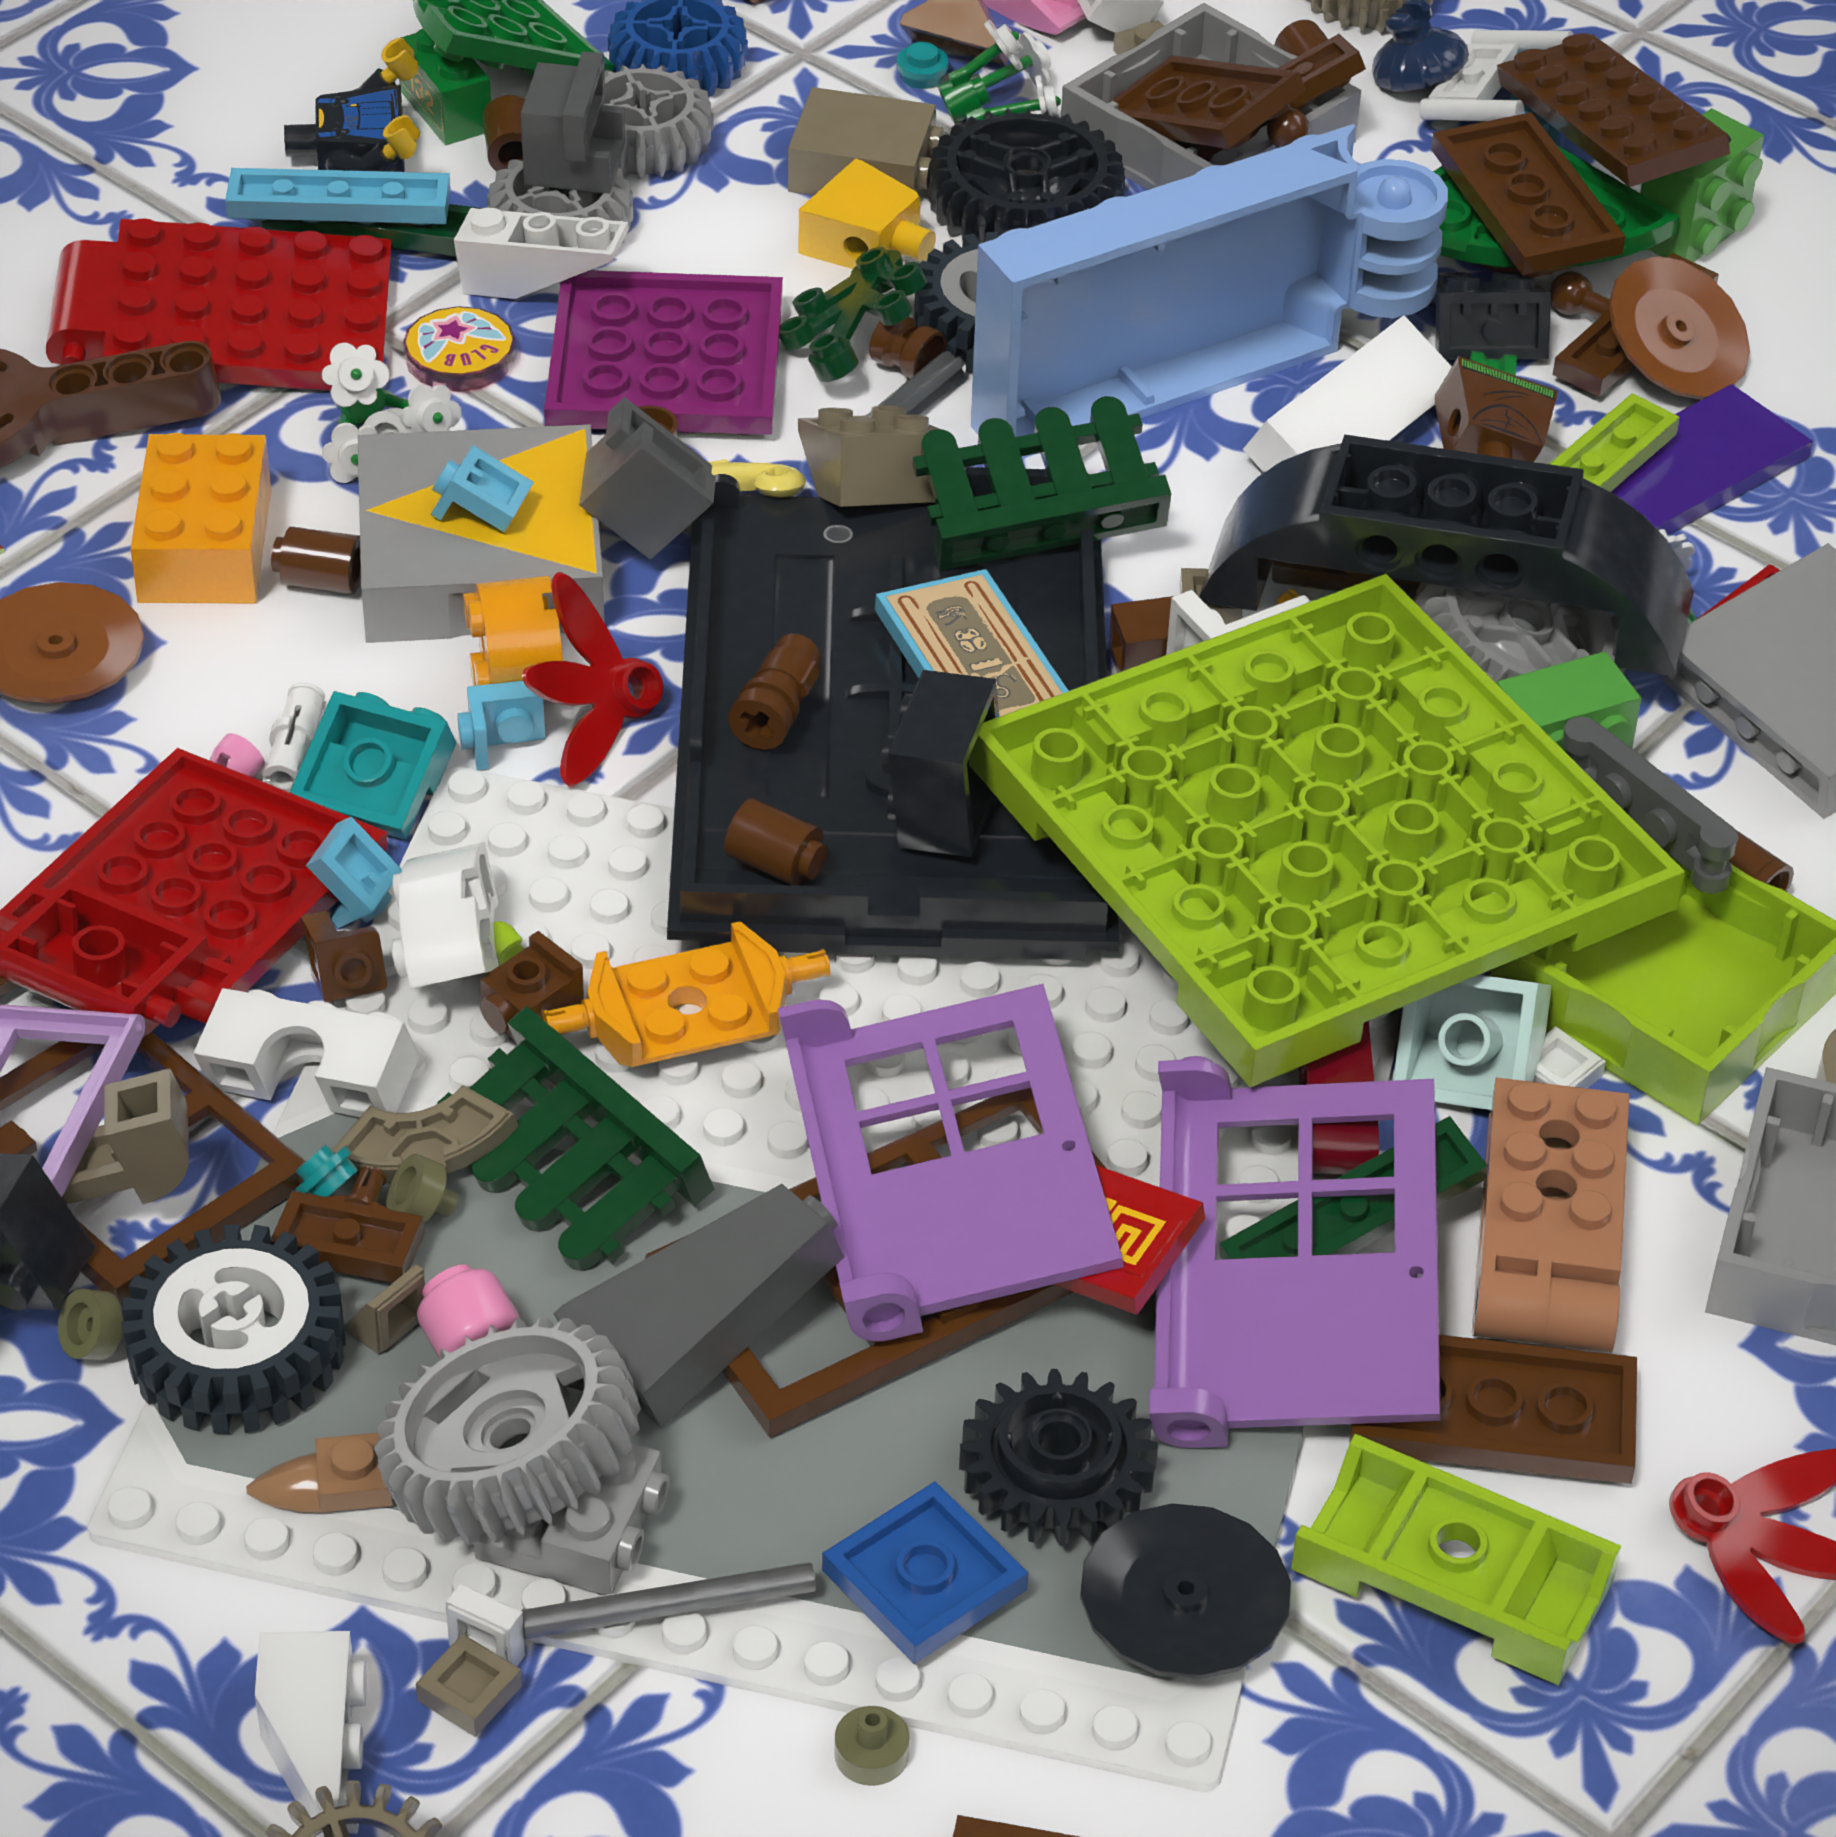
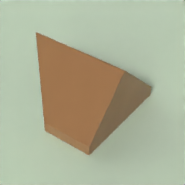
(952, 26)

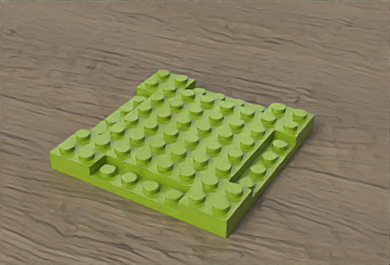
(1323, 822)

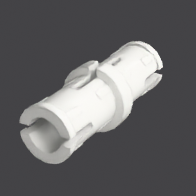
(293, 734)

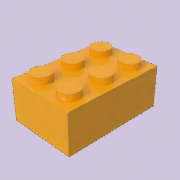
(201, 519)

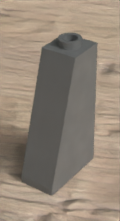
(709, 1295)

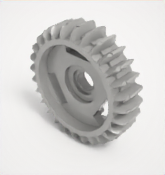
(1503, 649)
(447, 1430)

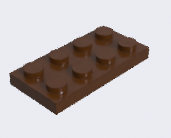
(1209, 100)
(1527, 193)
(1525, 1411)

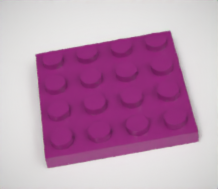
(667, 342)

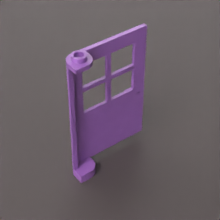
(961, 1222)
(1306, 1331)

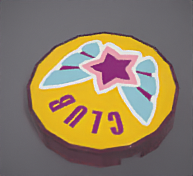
(459, 348)

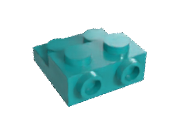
(375, 761)

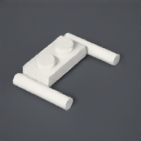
(1471, 90)

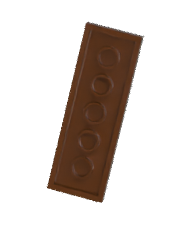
(1612, 109)

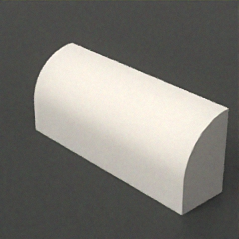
(1365, 396)

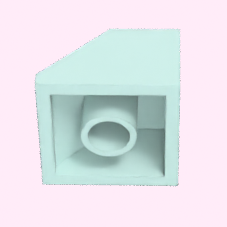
(1473, 1036)

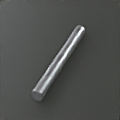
(668, 1600)

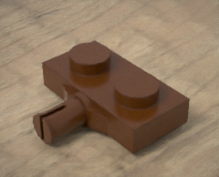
(354, 1229)

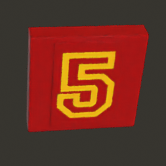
(1151, 1235)

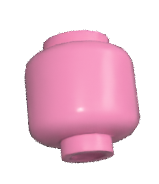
(463, 1304)

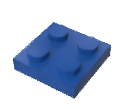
(924, 1572)

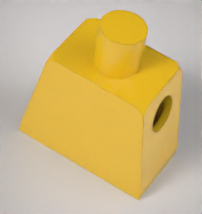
(862, 212)

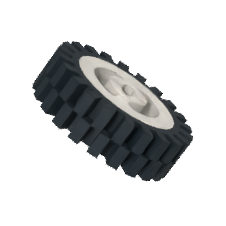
(243, 1361)

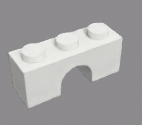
(261, 1037)

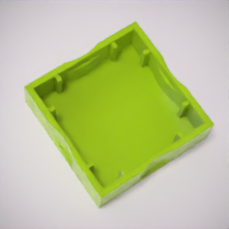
(1694, 993)

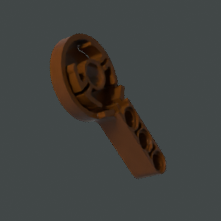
(102, 396)

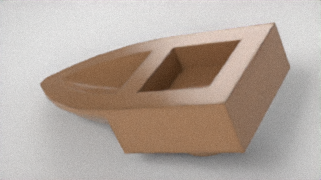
(333, 1479)

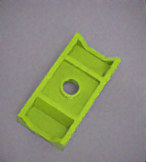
(1525, 1586)

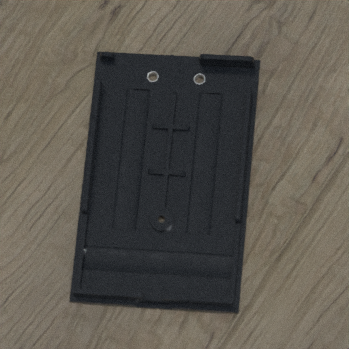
(815, 572)

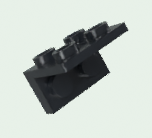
(1492, 316)

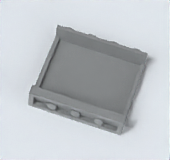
(1769, 675)

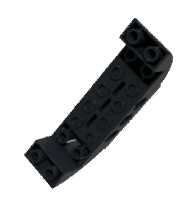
(1460, 526)

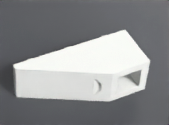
(523, 252)
(305, 1711)

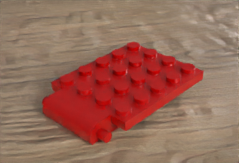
(251, 294)
(172, 895)

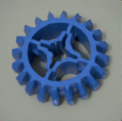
(683, 36)

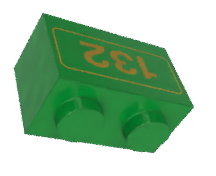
(446, 91)

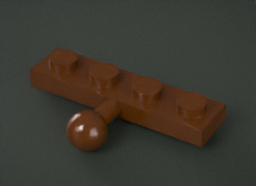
(1322, 70)
(1595, 356)

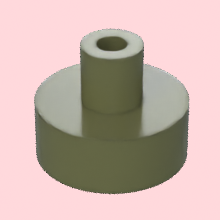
(421, 1189)
(90, 1324)
(871, 1745)

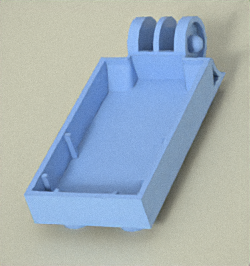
(1201, 281)

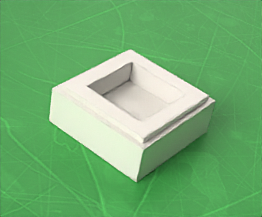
(1567, 1062)
(486, 1622)

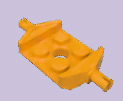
(732, 982)

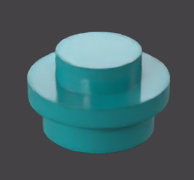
(922, 65)
(325, 1171)

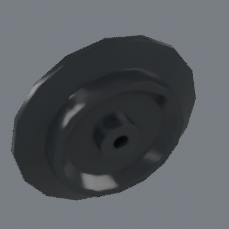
(1185, 1591)

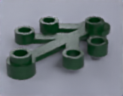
(845, 305)

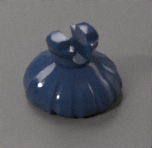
(1417, 52)

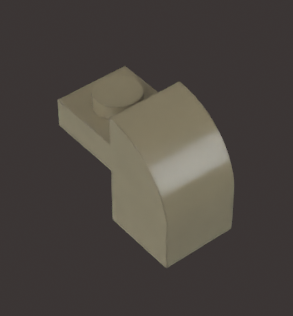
(139, 1143)

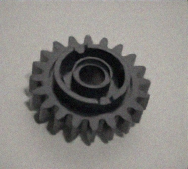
(1057, 1456)

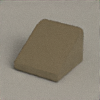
(390, 1312)

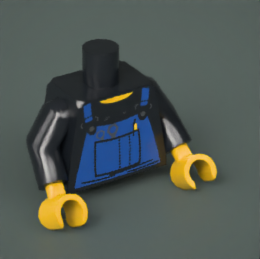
(364, 125)

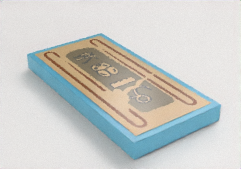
(969, 630)

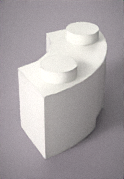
(445, 916)

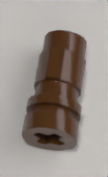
(773, 697)

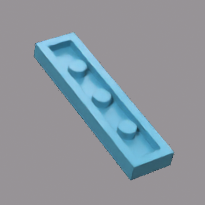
(338, 196)

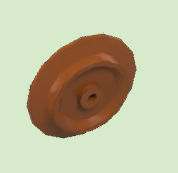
(1678, 327)
(65, 642)

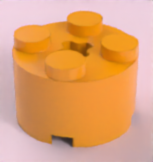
(511, 627)

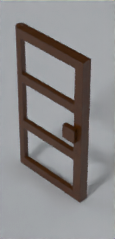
(203, 1098)
(884, 1360)

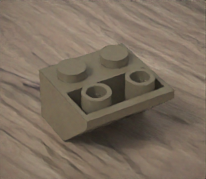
(866, 456)

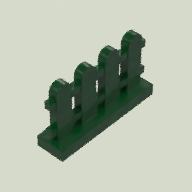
(1046, 515)
(622, 1129)

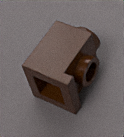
(536, 977)

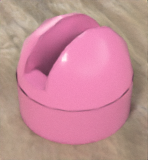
(238, 755)

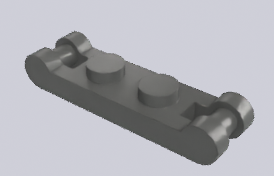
(1656, 803)

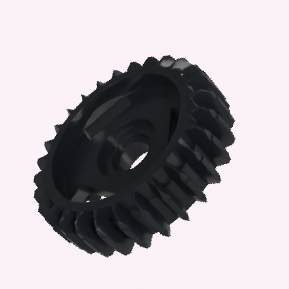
(977, 179)

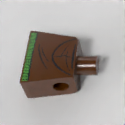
(1493, 412)

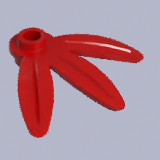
(600, 684)
(1735, 1532)

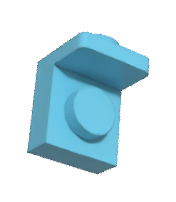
(481, 487)
(499, 716)
(354, 872)

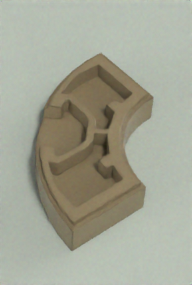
(449, 1133)

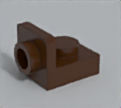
(343, 960)

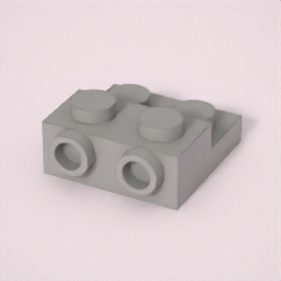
(598, 1539)

